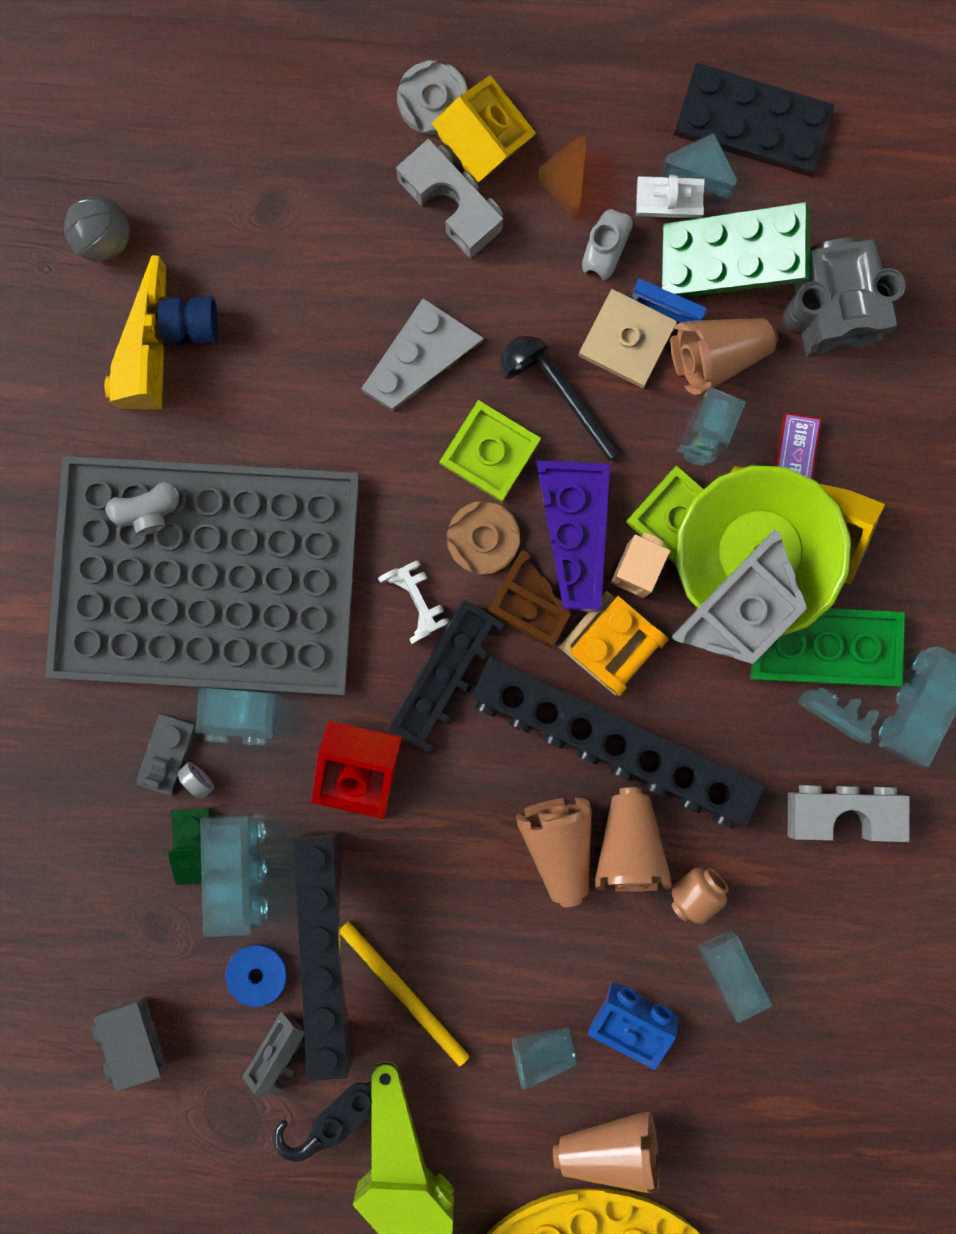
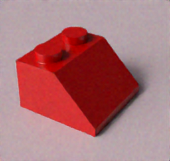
(355, 769)

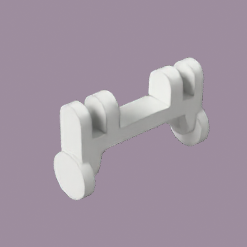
(425, 621)

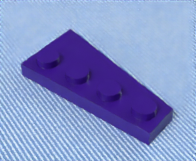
(577, 520)

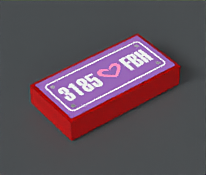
(798, 443)

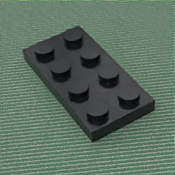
(754, 119)

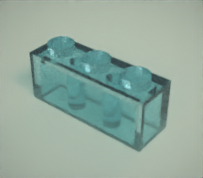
(710, 427)
(923, 709)

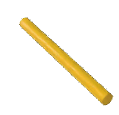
(404, 994)

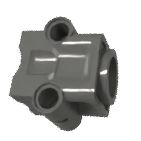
(846, 297)

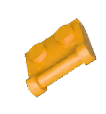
(609, 636)

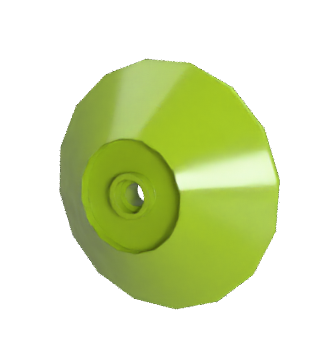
(742, 511)

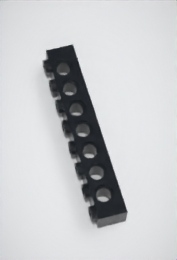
(740, 791)

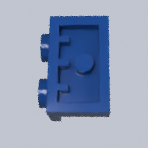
(634, 1025)

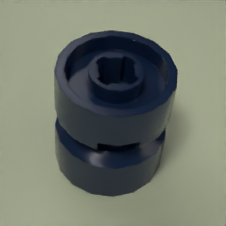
(188, 320)

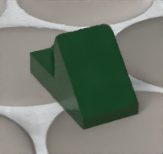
(186, 840)

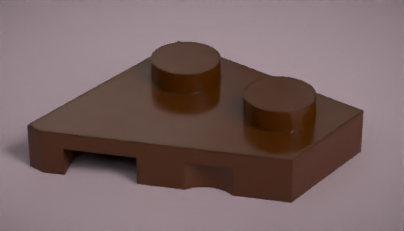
(529, 604)

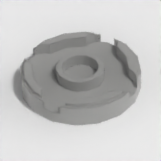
(427, 92)

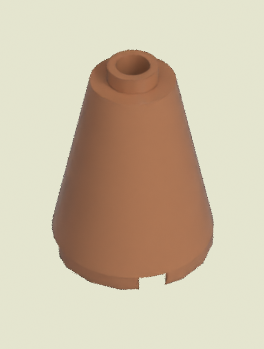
(719, 349)
(560, 846)
(632, 846)
(612, 1154)

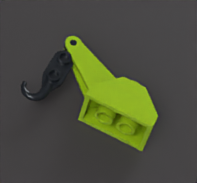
(399, 1189)

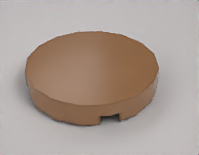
(483, 538)

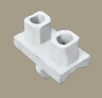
(670, 197)

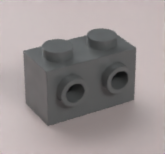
(129, 1044)

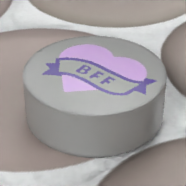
(195, 780)

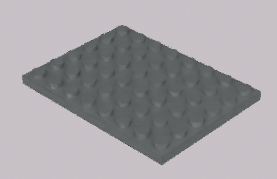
(228, 596)

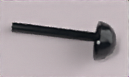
(527, 350)

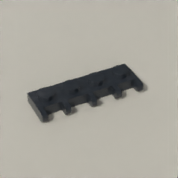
(443, 673)

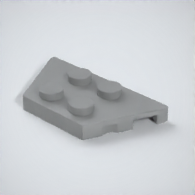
(749, 606)

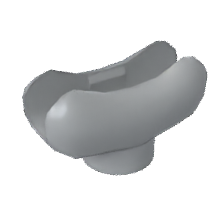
(607, 243)
(145, 510)

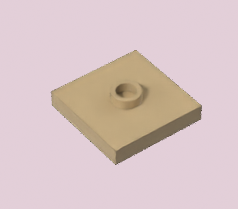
(627, 338)

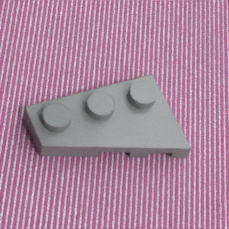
(419, 354)

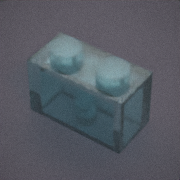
(236, 714)
(734, 976)

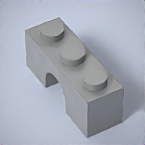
(432, 173)
(882, 814)

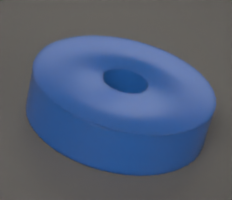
(253, 992)

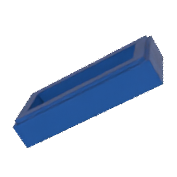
(667, 302)

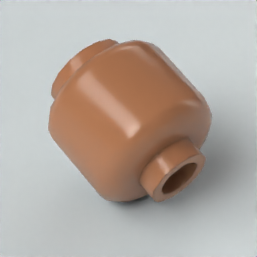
(699, 895)

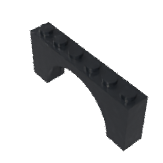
(325, 1015)

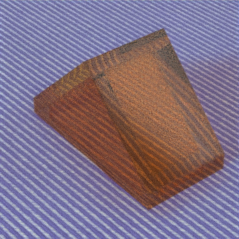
(564, 177)

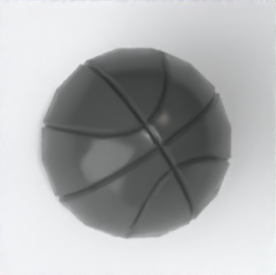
(97, 228)

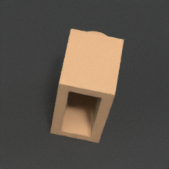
(640, 565)

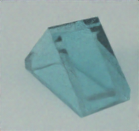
(702, 161)
(543, 1056)

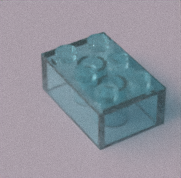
(232, 874)

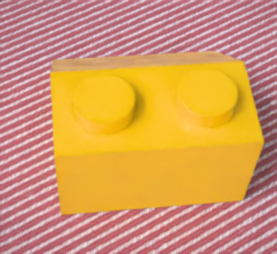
(483, 128)

